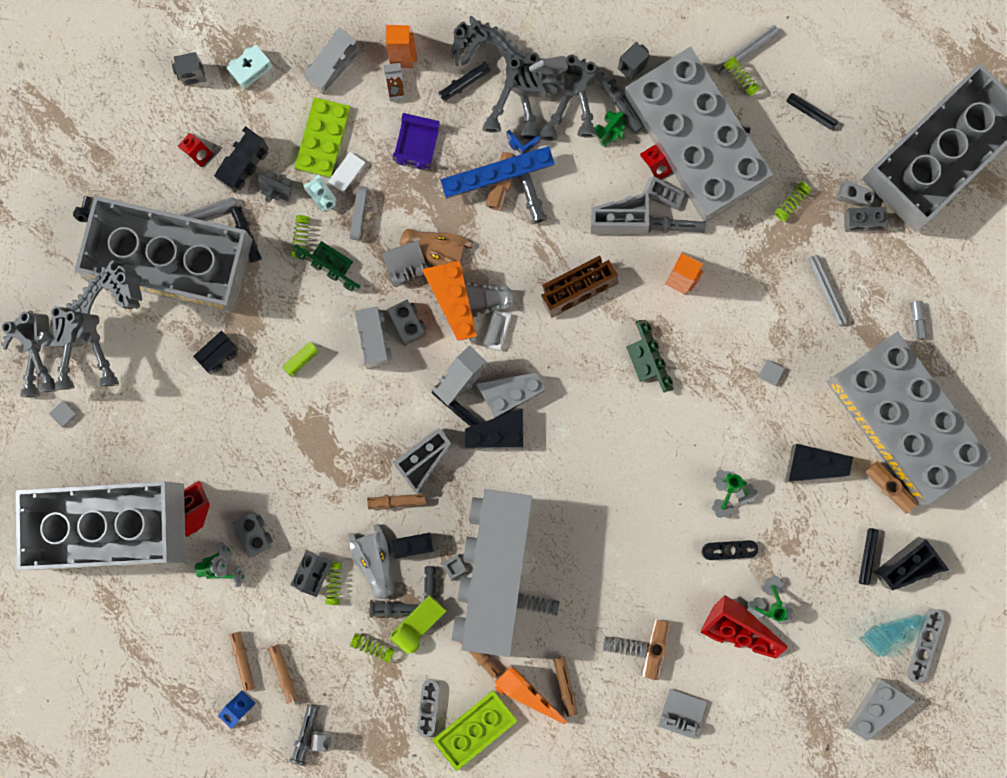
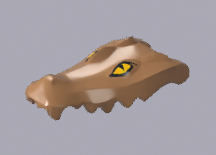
(437, 247)

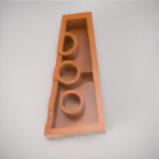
(401, 45)
(685, 273)
(452, 295)

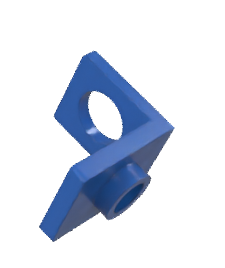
(516, 145)
(236, 709)

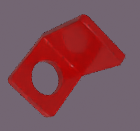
(191, 146)
(654, 159)

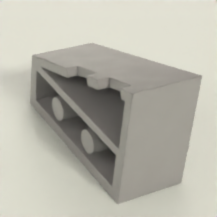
(332, 60)
(622, 217)
(373, 337)
(461, 375)
(510, 393)
(421, 458)
(878, 709)

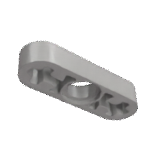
(359, 213)
(421, 722)

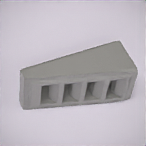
(550, 66)
(666, 187)

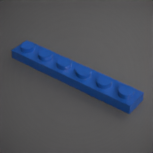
(497, 172)

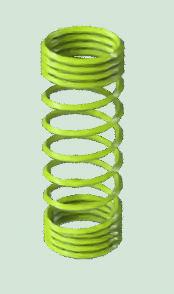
(730, 63)
(801, 188)
(303, 220)
(329, 600)
(389, 651)

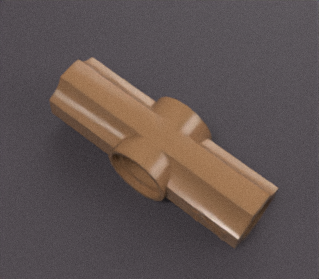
(499, 190)
(900, 496)
(654, 662)

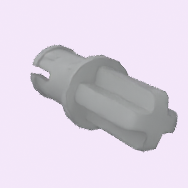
(918, 319)

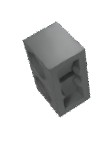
(633, 61)
(189, 69)
(865, 219)
(403, 323)
(248, 537)
(311, 573)

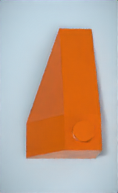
(519, 689)

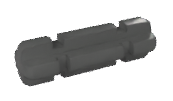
(429, 581)

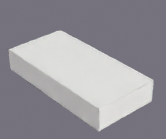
(346, 172)
(497, 330)

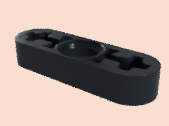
(744, 554)

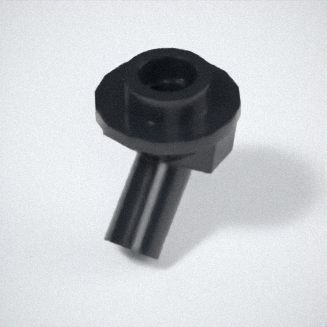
(82, 213)

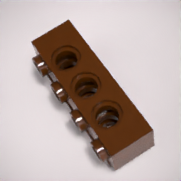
(578, 285)

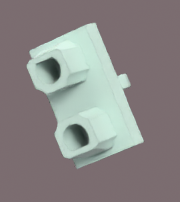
(320, 193)

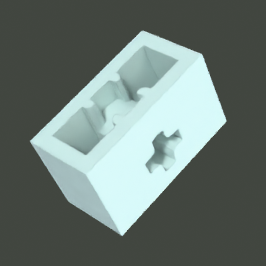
(259, 65)

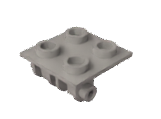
(405, 263)
(682, 714)

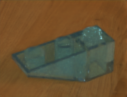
(884, 635)

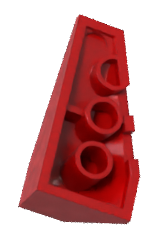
(735, 624)

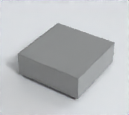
(771, 372)
(63, 414)
(454, 567)

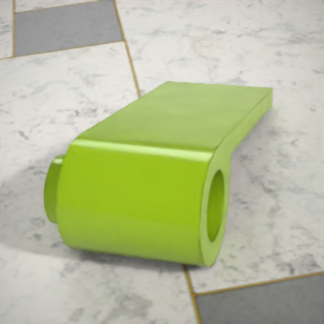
(416, 624)

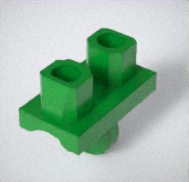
(613, 130)

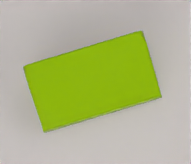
(300, 359)

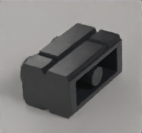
(216, 353)
(412, 545)

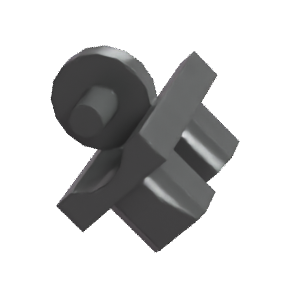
(274, 189)

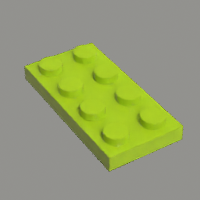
(322, 137)
(474, 730)

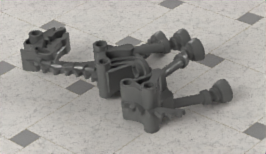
(518, 64)
(72, 328)

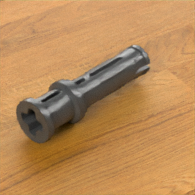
(618, 98)
(533, 203)
(699, 226)
(387, 609)
(302, 744)

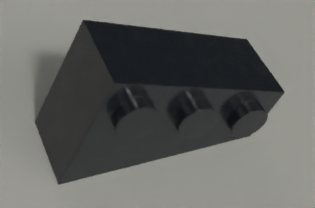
(242, 161)
(497, 433)
(814, 463)
(910, 564)

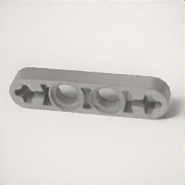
(928, 646)

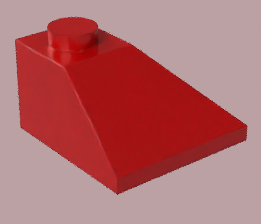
(196, 508)

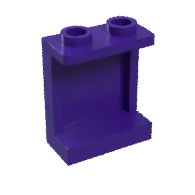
(416, 141)

